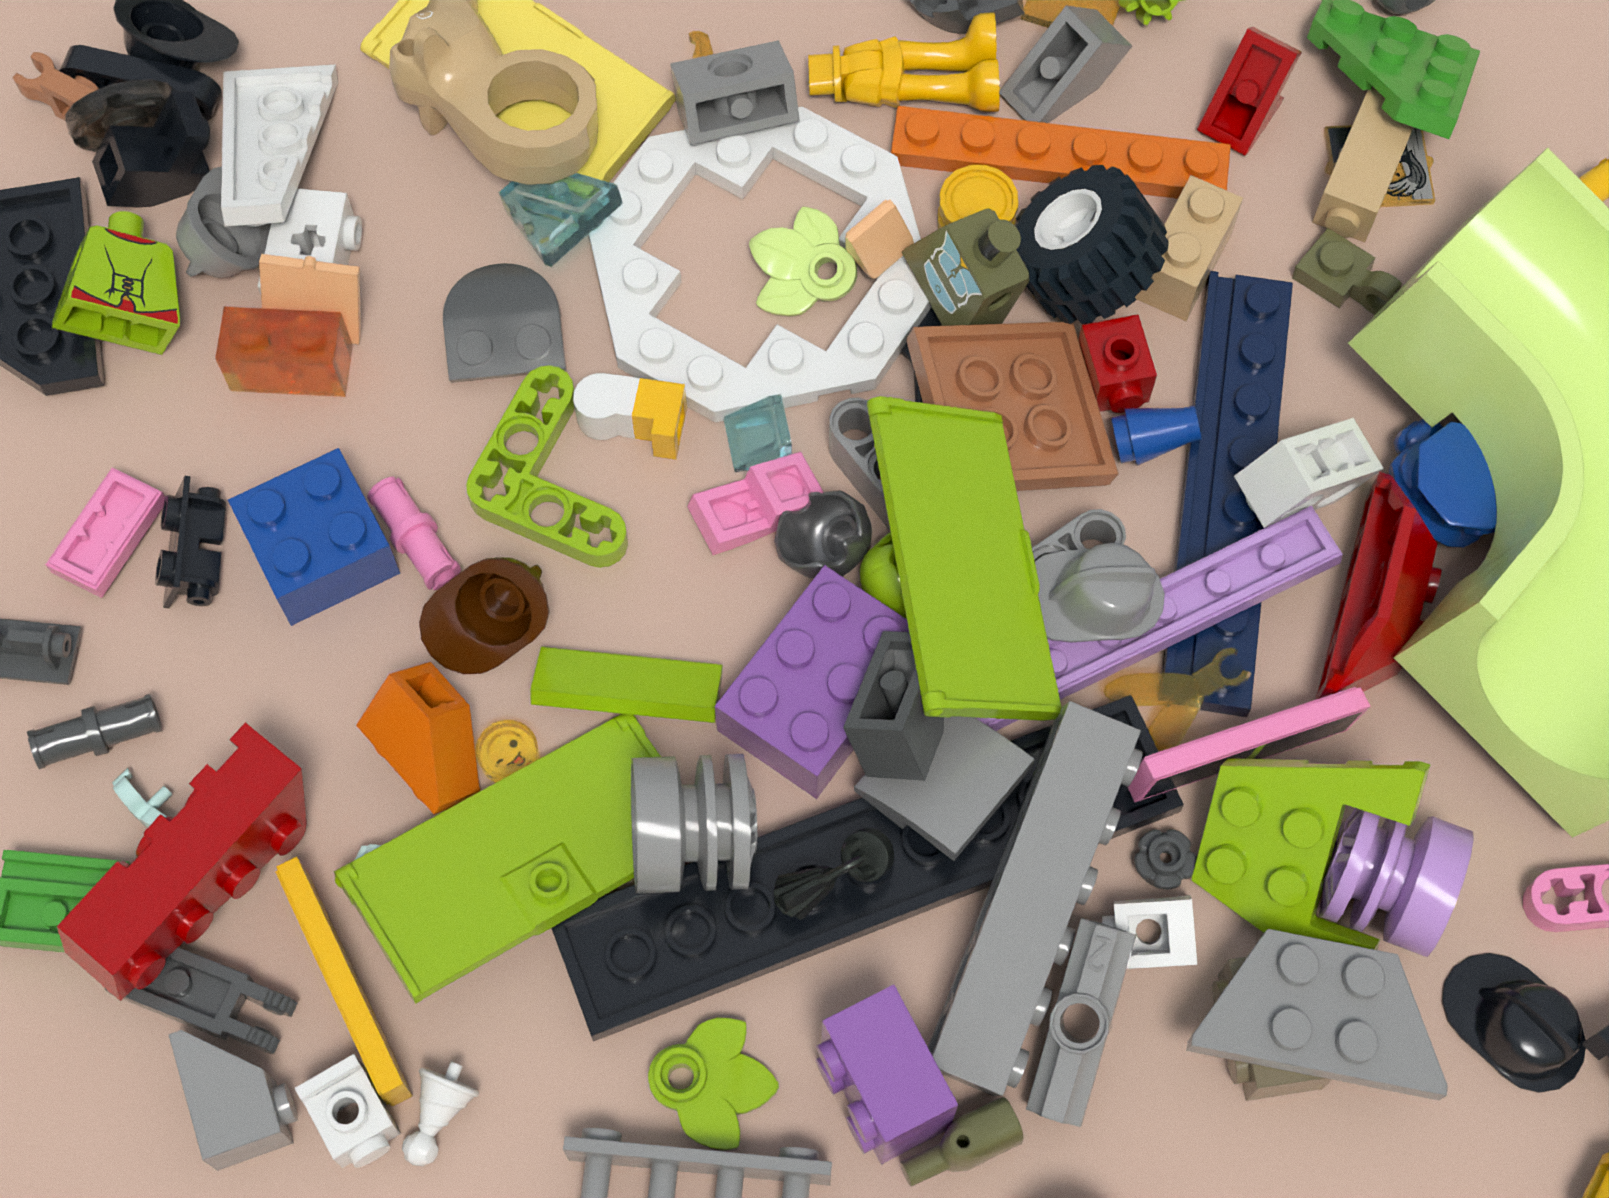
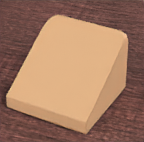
(878, 239)

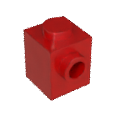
(1118, 363)

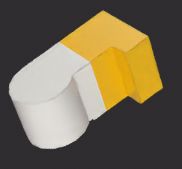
(633, 409)

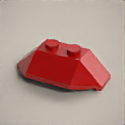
(1382, 591)

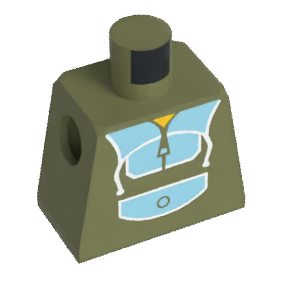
(970, 269)

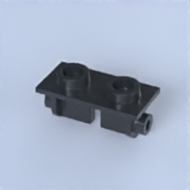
(186, 567)

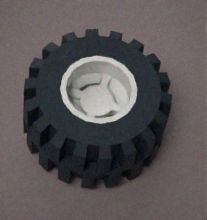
(1090, 244)

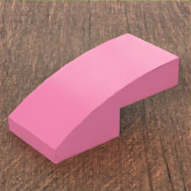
(752, 506)

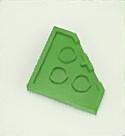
(1413, 70)

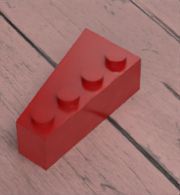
(189, 866)

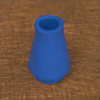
(1154, 432)

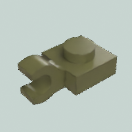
(1343, 270)

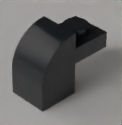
(155, 162)

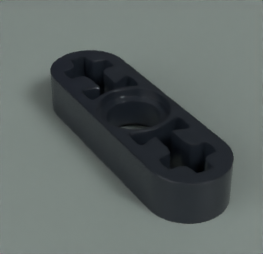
(110, 67)

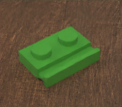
(40, 893)

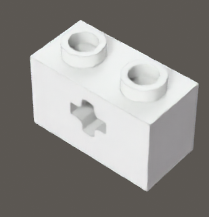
(316, 226)

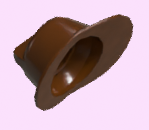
(484, 615)

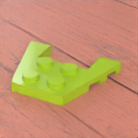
(1277, 831)

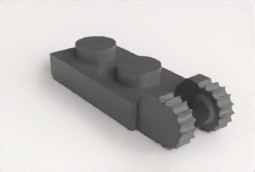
(210, 999)

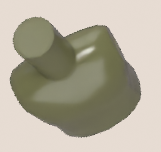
(968, 1142)

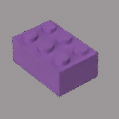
(804, 680)

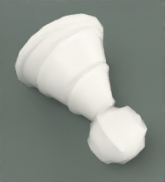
(439, 1102)

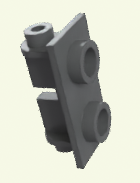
(37, 651)

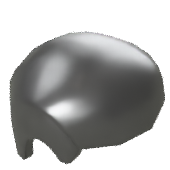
(825, 532)

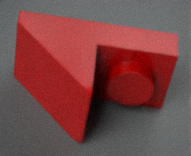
(1249, 90)

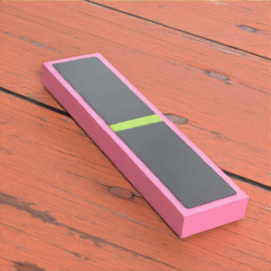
(1251, 740)

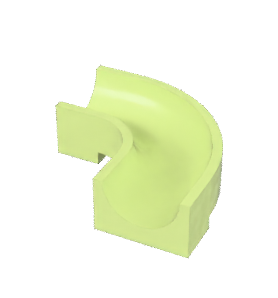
(1517, 346)

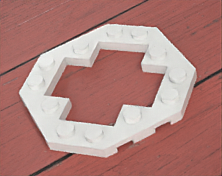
(640, 285)

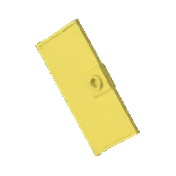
(626, 98)

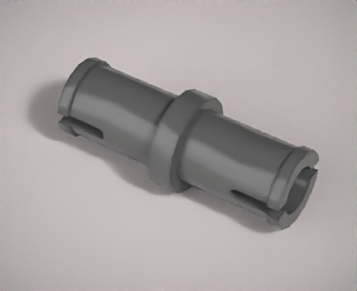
(94, 731)

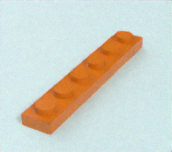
(1048, 150)

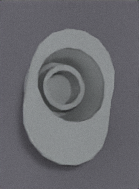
(210, 244)
(1098, 594)

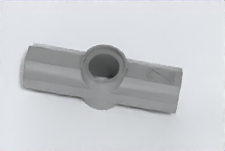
(1069, 1063)

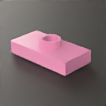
(106, 532)

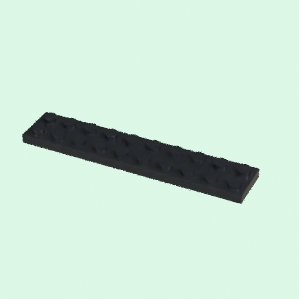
(668, 949)

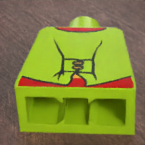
(121, 287)

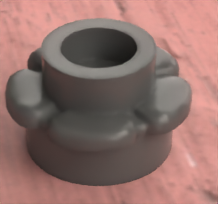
(1162, 874)

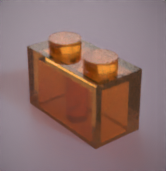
(284, 351)

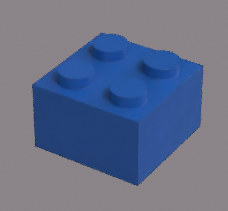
(314, 536)

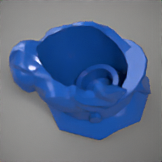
(1446, 481)

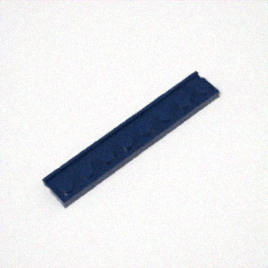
(1238, 422)

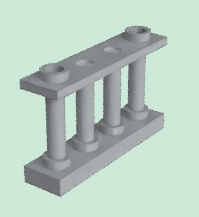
(604, 1148)

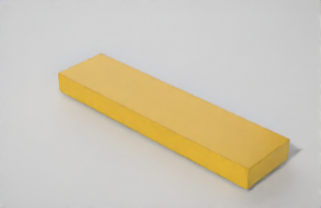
(343, 982)

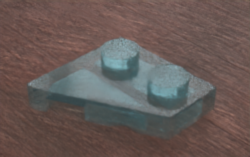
(559, 213)

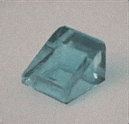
(758, 433)

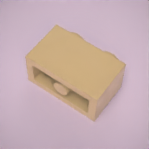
(1196, 238)

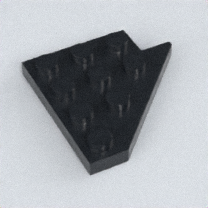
(37, 247)

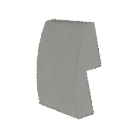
(962, 790)

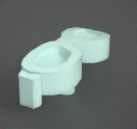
(144, 811)

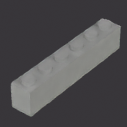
(1032, 900)

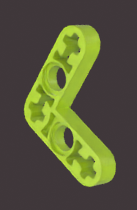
(527, 491)

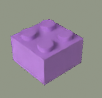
(886, 1076)

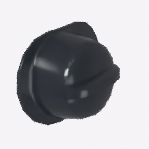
(173, 33)
(1515, 1021)

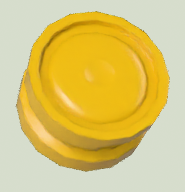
(974, 190)

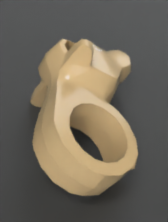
(462, 78)

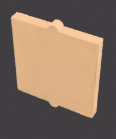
(312, 287)

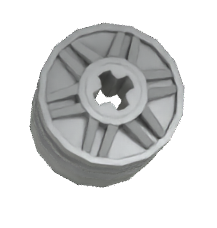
(691, 823)

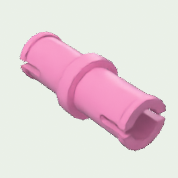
(413, 532)

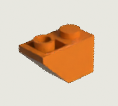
(424, 735)

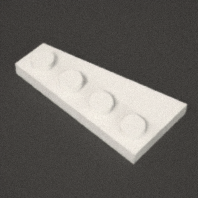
(268, 138)

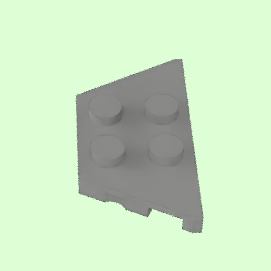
(1324, 1015)

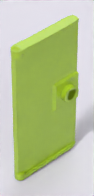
(963, 562)
(502, 861)

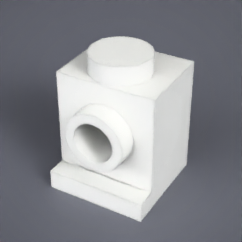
(1177, 939)
(337, 1088)

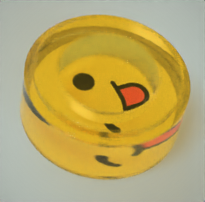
(506, 749)

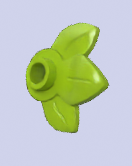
(722, 1082)

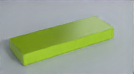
(626, 684)

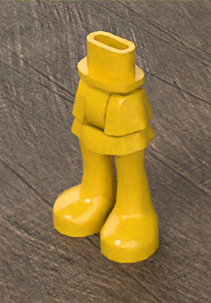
(875, 70)

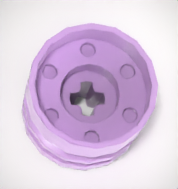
(1403, 876)

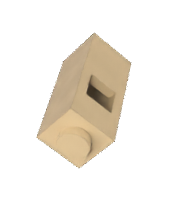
(1363, 170)

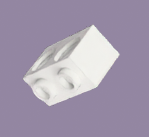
(1308, 471)

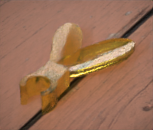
(1178, 693)

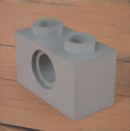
(735, 92)

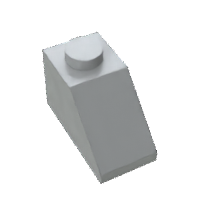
(1065, 64)
(231, 1103)

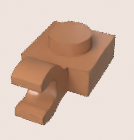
(53, 86)

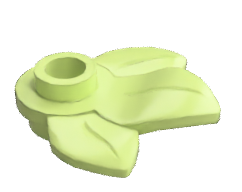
(794, 263)

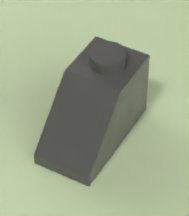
(888, 715)

